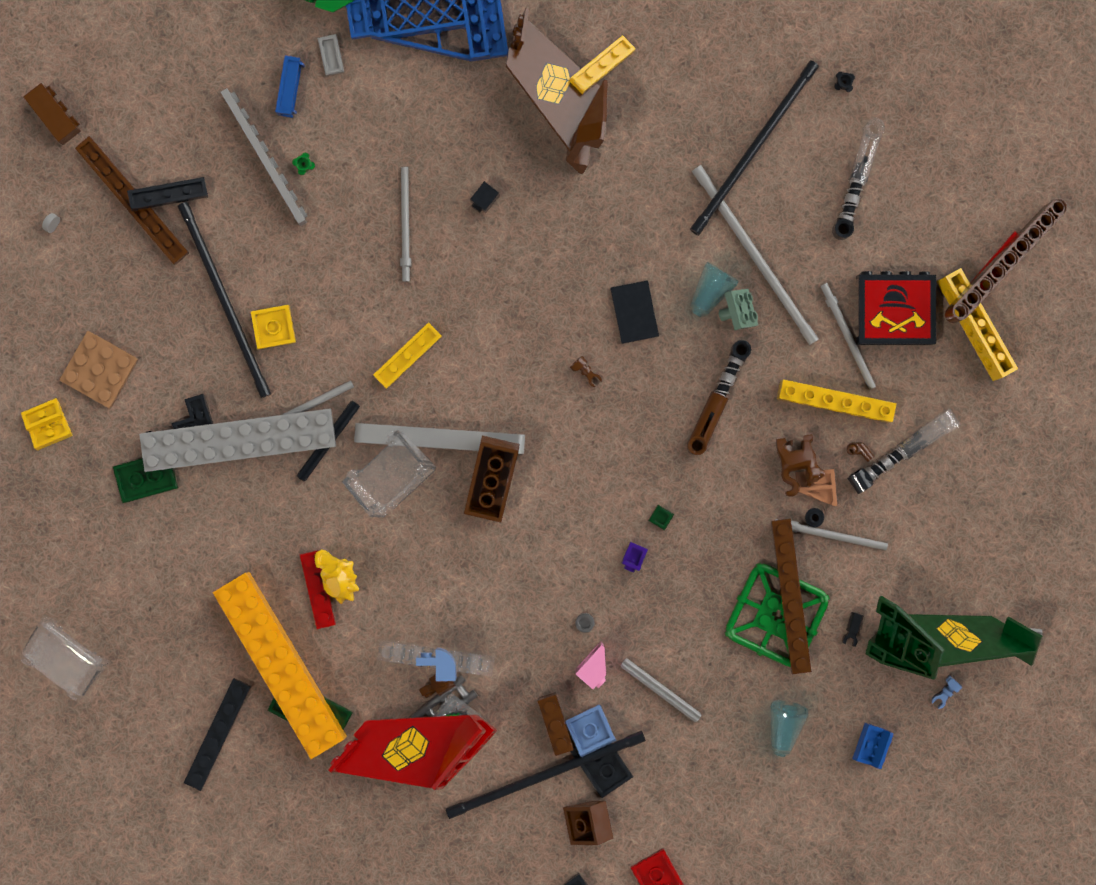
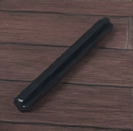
(318, 454)

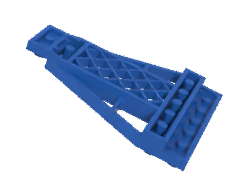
(482, 22)

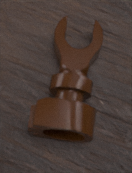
(585, 370)

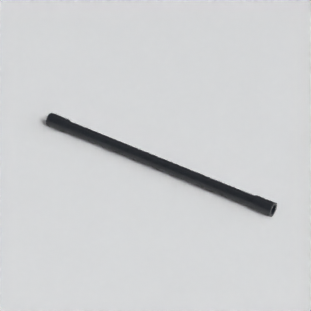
(189, 219)
(703, 219)
(463, 807)

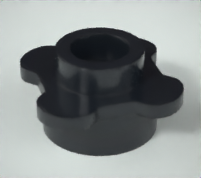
(849, 81)

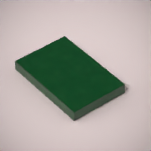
(137, 484)

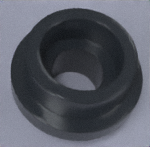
(808, 517)

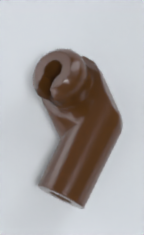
(857, 448)

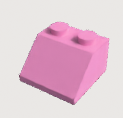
(593, 668)

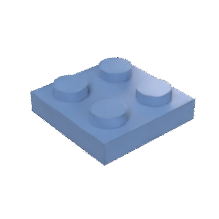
(590, 730)

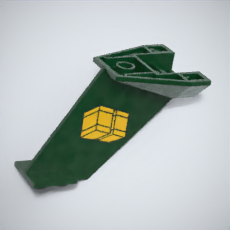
(932, 641)

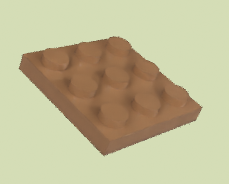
(98, 369)

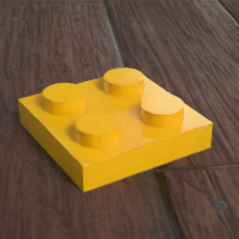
(273, 327)

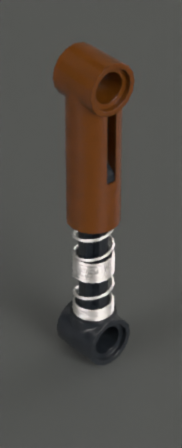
(717, 400)

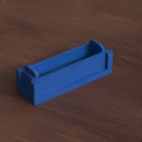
(289, 86)

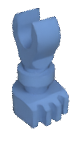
(952, 686)

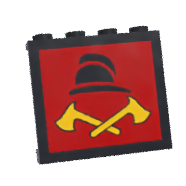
(896, 308)

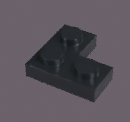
(198, 413)

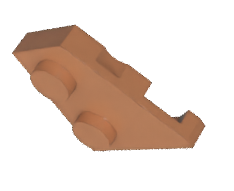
(822, 490)

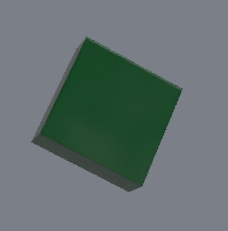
(661, 517)

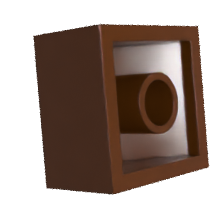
(588, 823)

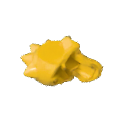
(337, 576)

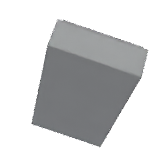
(331, 55)

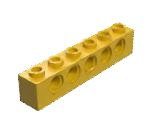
(979, 329)
(836, 401)

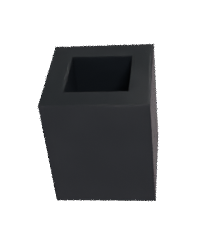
(484, 198)

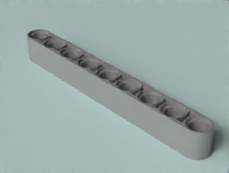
(432, 437)

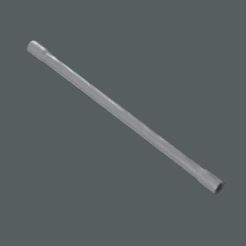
(805, 328)

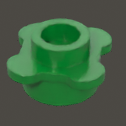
(308, 164)

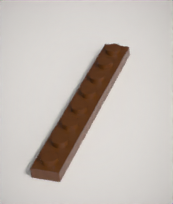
(119, 186)
(791, 596)

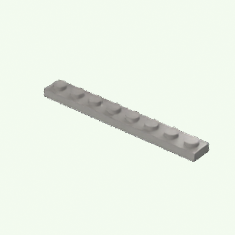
(261, 149)

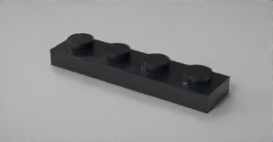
(167, 194)

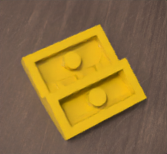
(45, 416)

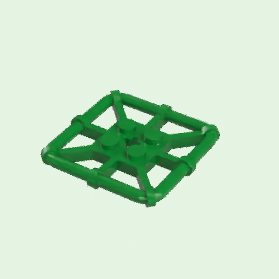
(764, 618)

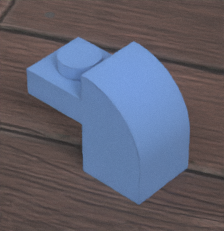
(443, 661)

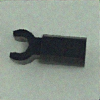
(853, 628)

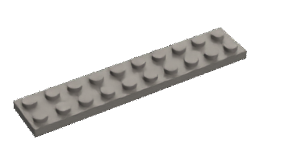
(237, 440)

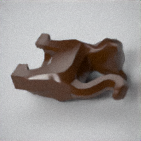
(798, 460)

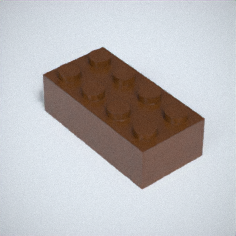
(491, 478)

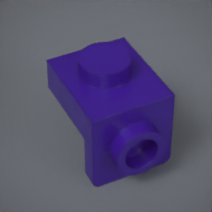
(634, 557)

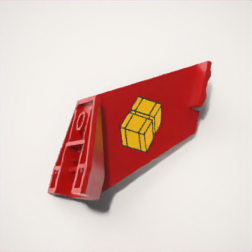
(414, 750)

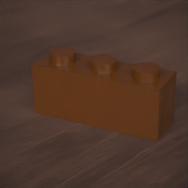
(52, 113)
(555, 724)

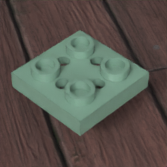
(739, 309)

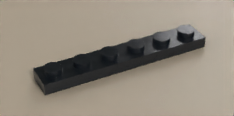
(217, 734)

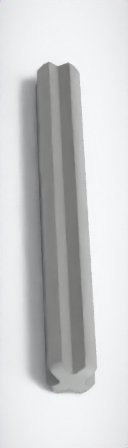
(661, 690)

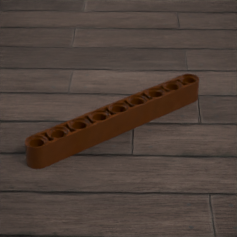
(999, 265)

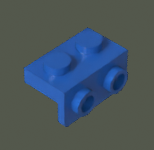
(873, 745)

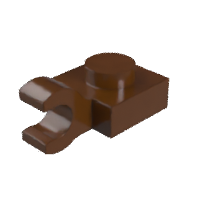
(439, 687)

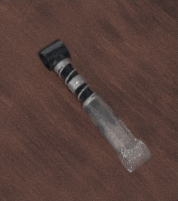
(859, 176)
(906, 449)

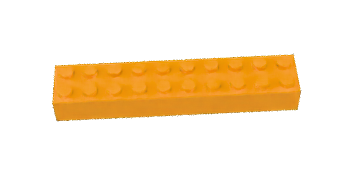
(280, 665)

